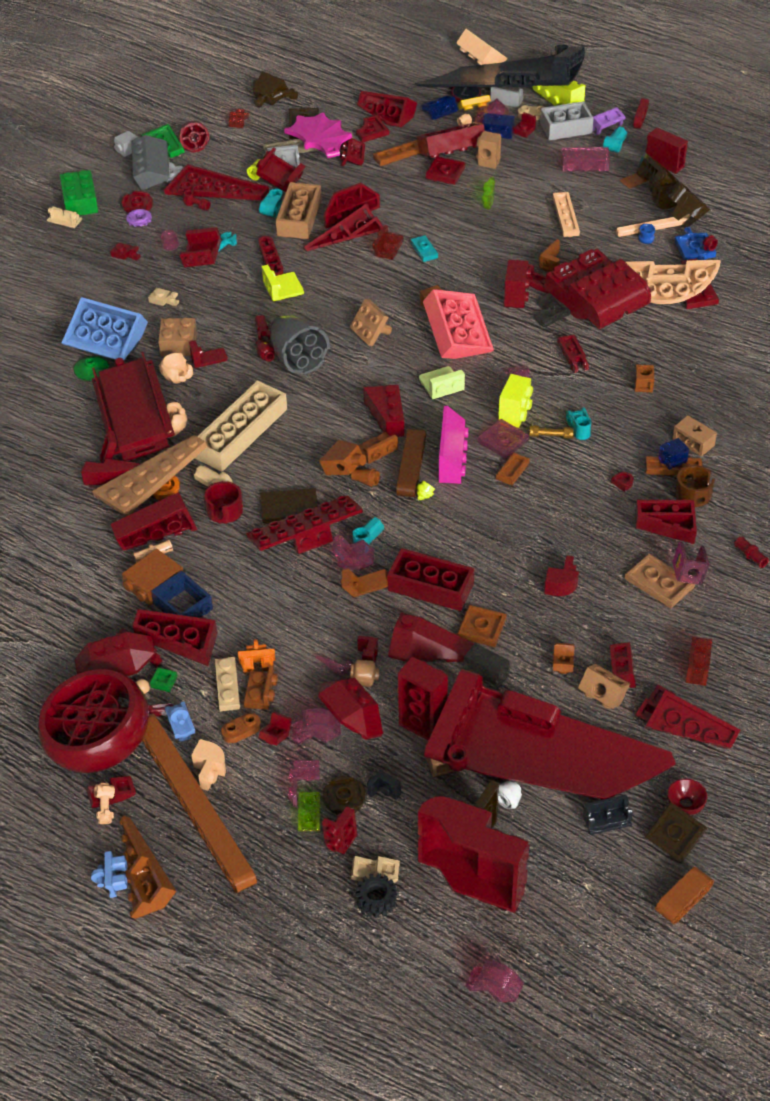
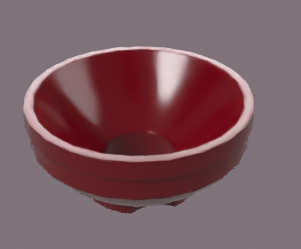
(689, 790)

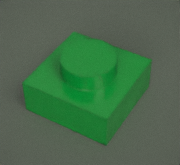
(163, 679)

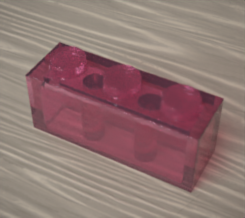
(585, 159)

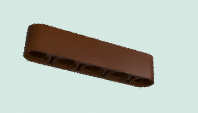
(411, 463)

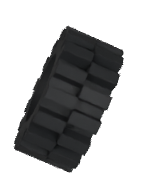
(376, 906)

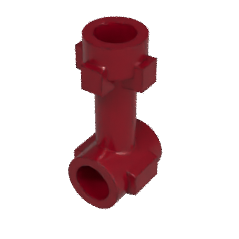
(189, 200)

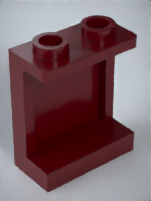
(278, 171)
(201, 247)

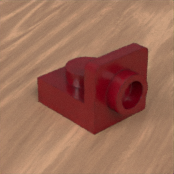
(526, 126)
(368, 647)

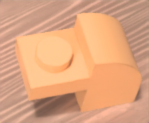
(211, 762)

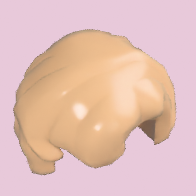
(175, 368)
(177, 416)

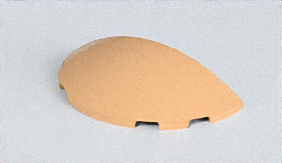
(676, 282)

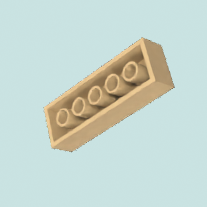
(241, 425)

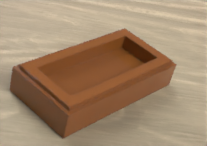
(512, 468)

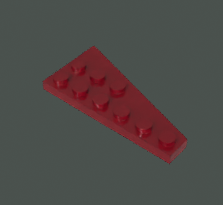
(214, 184)

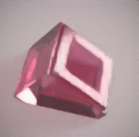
(520, 371)

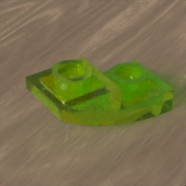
(488, 196)
(309, 811)

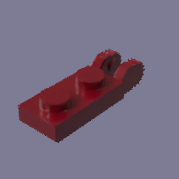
(573, 352)

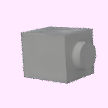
(123, 143)

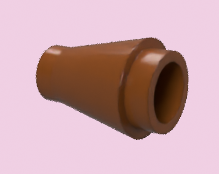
(366, 476)

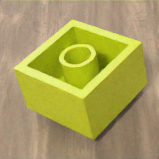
(515, 400)

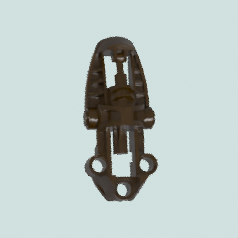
(669, 191)

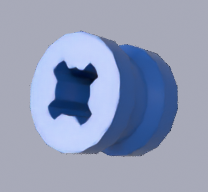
(646, 233)

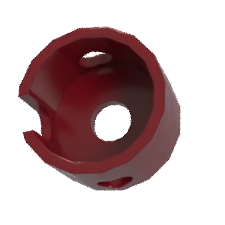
(223, 496)

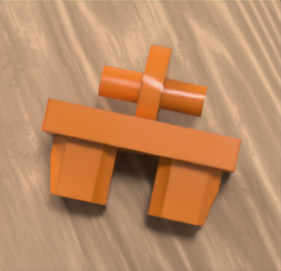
(254, 654)

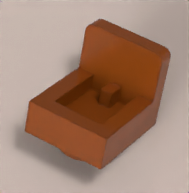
(563, 658)

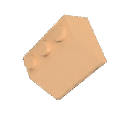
(479, 49)

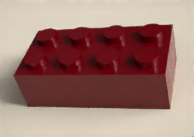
(449, 139)
(430, 579)
(421, 696)

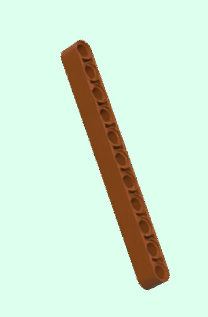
(198, 807)

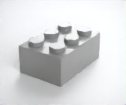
(566, 120)

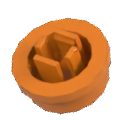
(168, 489)

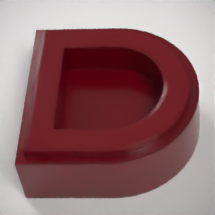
(623, 480)

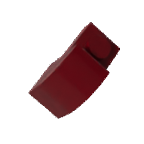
(562, 581)

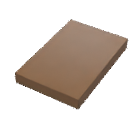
(658, 581)

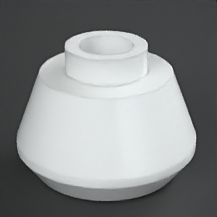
(509, 794)

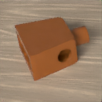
(342, 459)

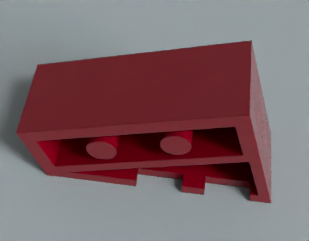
(386, 408)
(667, 518)

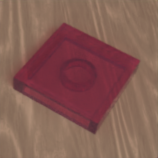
(503, 438)

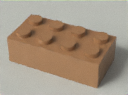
(298, 210)

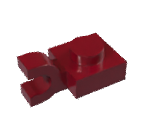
(123, 251)

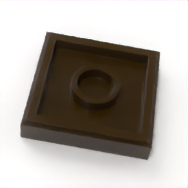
(676, 832)

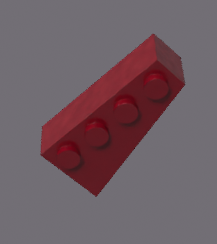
(154, 522)
(179, 634)

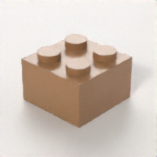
(176, 334)

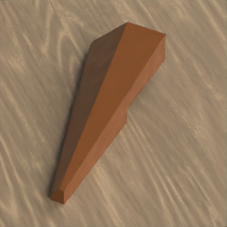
(148, 882)

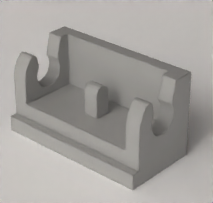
(507, 97)
(288, 153)

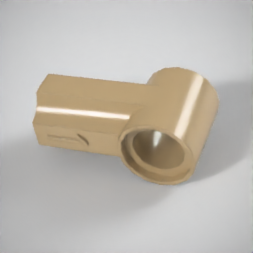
(208, 477)

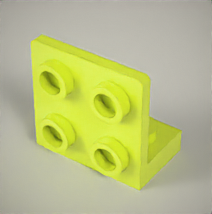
(281, 286)

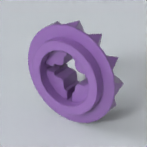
(143, 217)

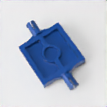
(692, 245)

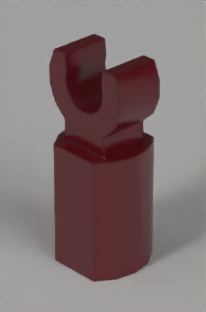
(262, 327)

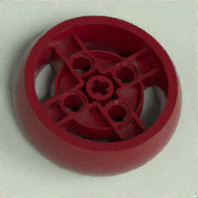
(93, 721)

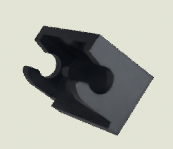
(607, 815)

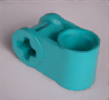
(272, 203)
(580, 423)

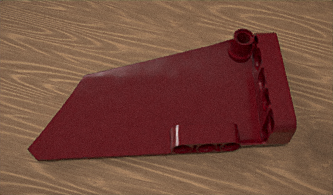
(535, 744)

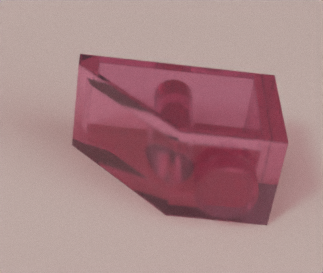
(494, 107)

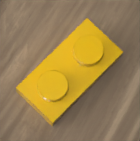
(468, 104)

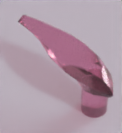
(334, 666)

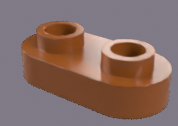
(242, 728)

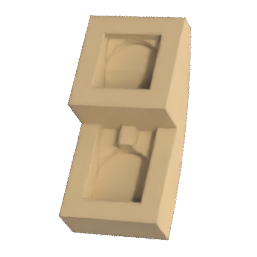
(363, 867)

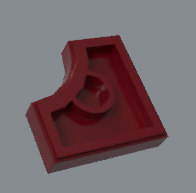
(372, 129)

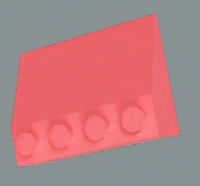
(457, 324)

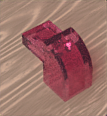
(354, 556)
(316, 723)
(497, 980)

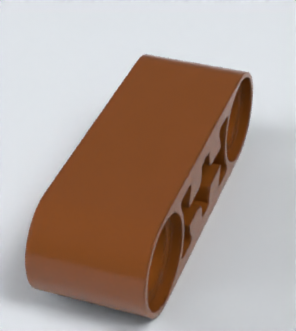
(684, 895)

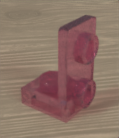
(302, 770)

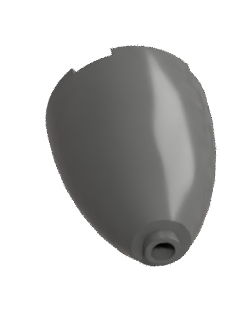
(298, 343)

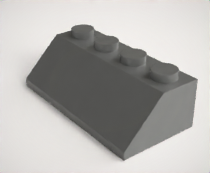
(150, 161)

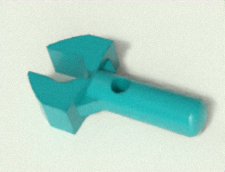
(227, 239)

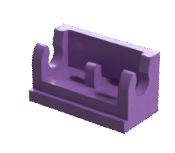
(607, 119)

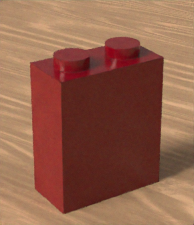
(667, 149)

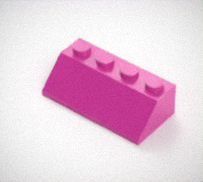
(452, 447)

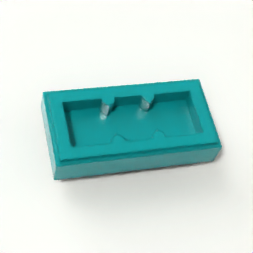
(424, 248)

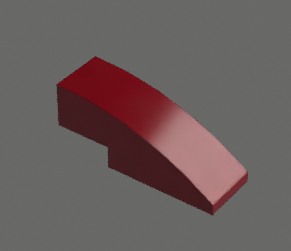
(100, 473)

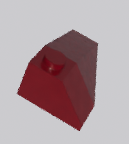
(389, 108)
(426, 641)

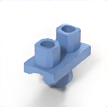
(180, 721)
(108, 875)

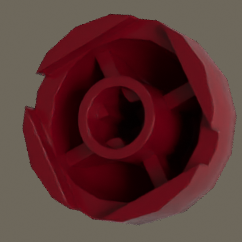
(193, 136)

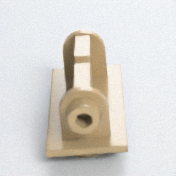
(67, 218)

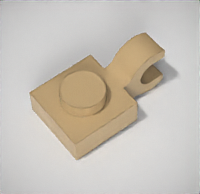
(161, 297)

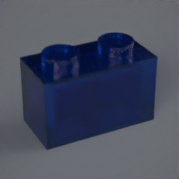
(499, 124)

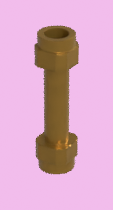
(567, 432)

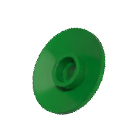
(84, 366)

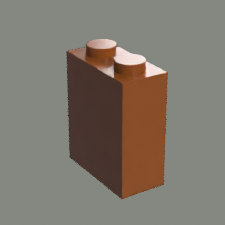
(149, 574)

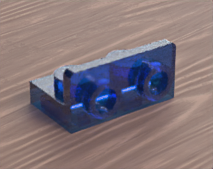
(440, 107)

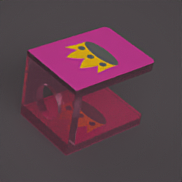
(682, 565)

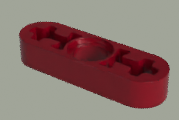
(641, 113)

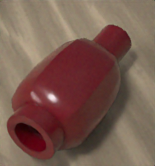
(265, 350)

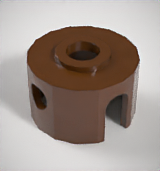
(694, 488)

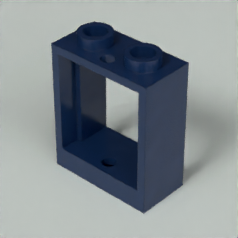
(175, 586)

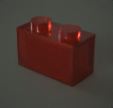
(699, 661)

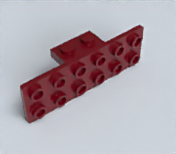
(307, 528)

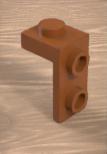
(364, 584)

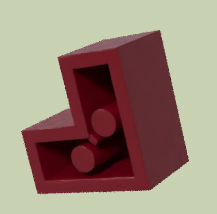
(516, 283)

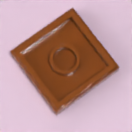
(482, 625)

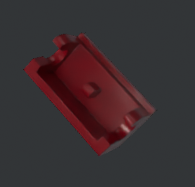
(623, 662)

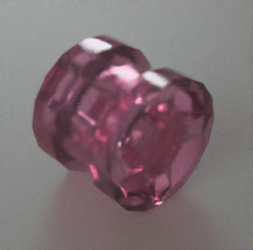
(167, 243)

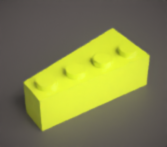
(562, 94)

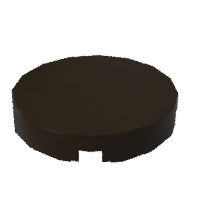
(343, 792)

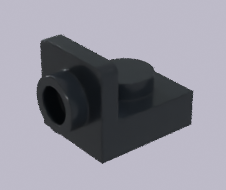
(385, 783)

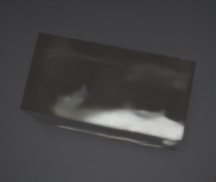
(487, 664)

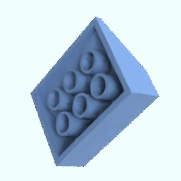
(104, 329)

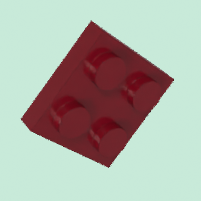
(445, 170)

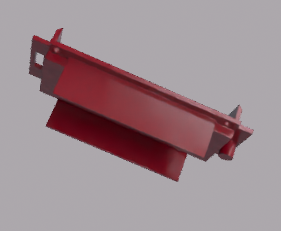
(133, 407)

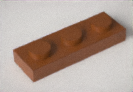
(655, 467)

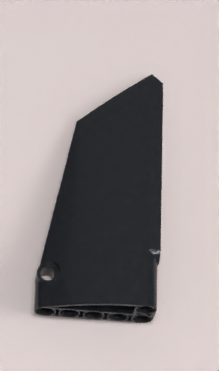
(543, 71)

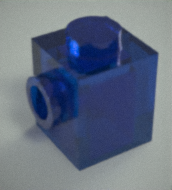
(673, 453)

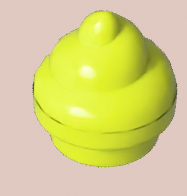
(424, 490)

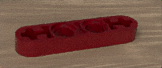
(273, 257)

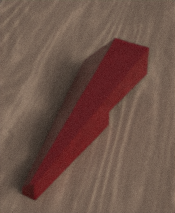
(353, 226)

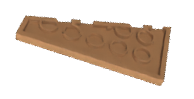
(140, 483)

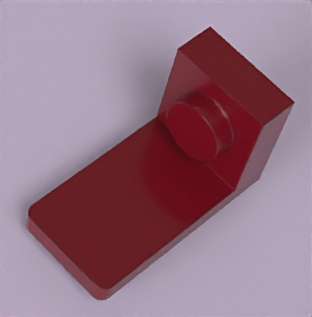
(206, 358)

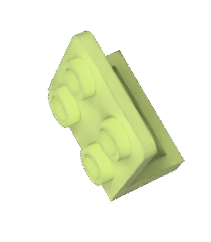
(442, 381)

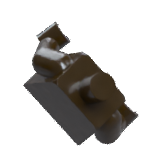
(271, 89)

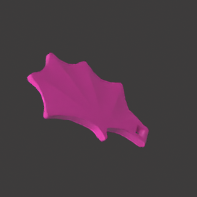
(319, 133)

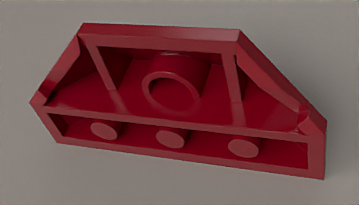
(349, 200)
(119, 653)
(352, 706)

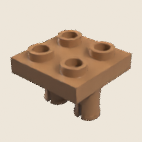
(370, 322)

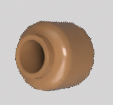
(365, 672)

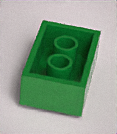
(79, 192)

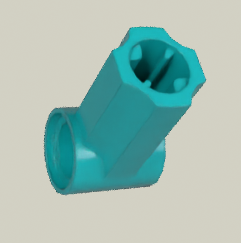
(615, 140)
(368, 531)

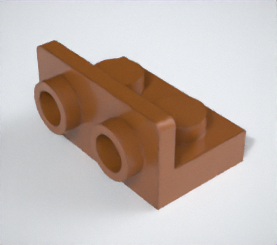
(379, 447)
(260, 689)

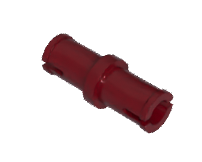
(751, 552)

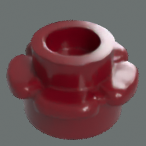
(710, 243)

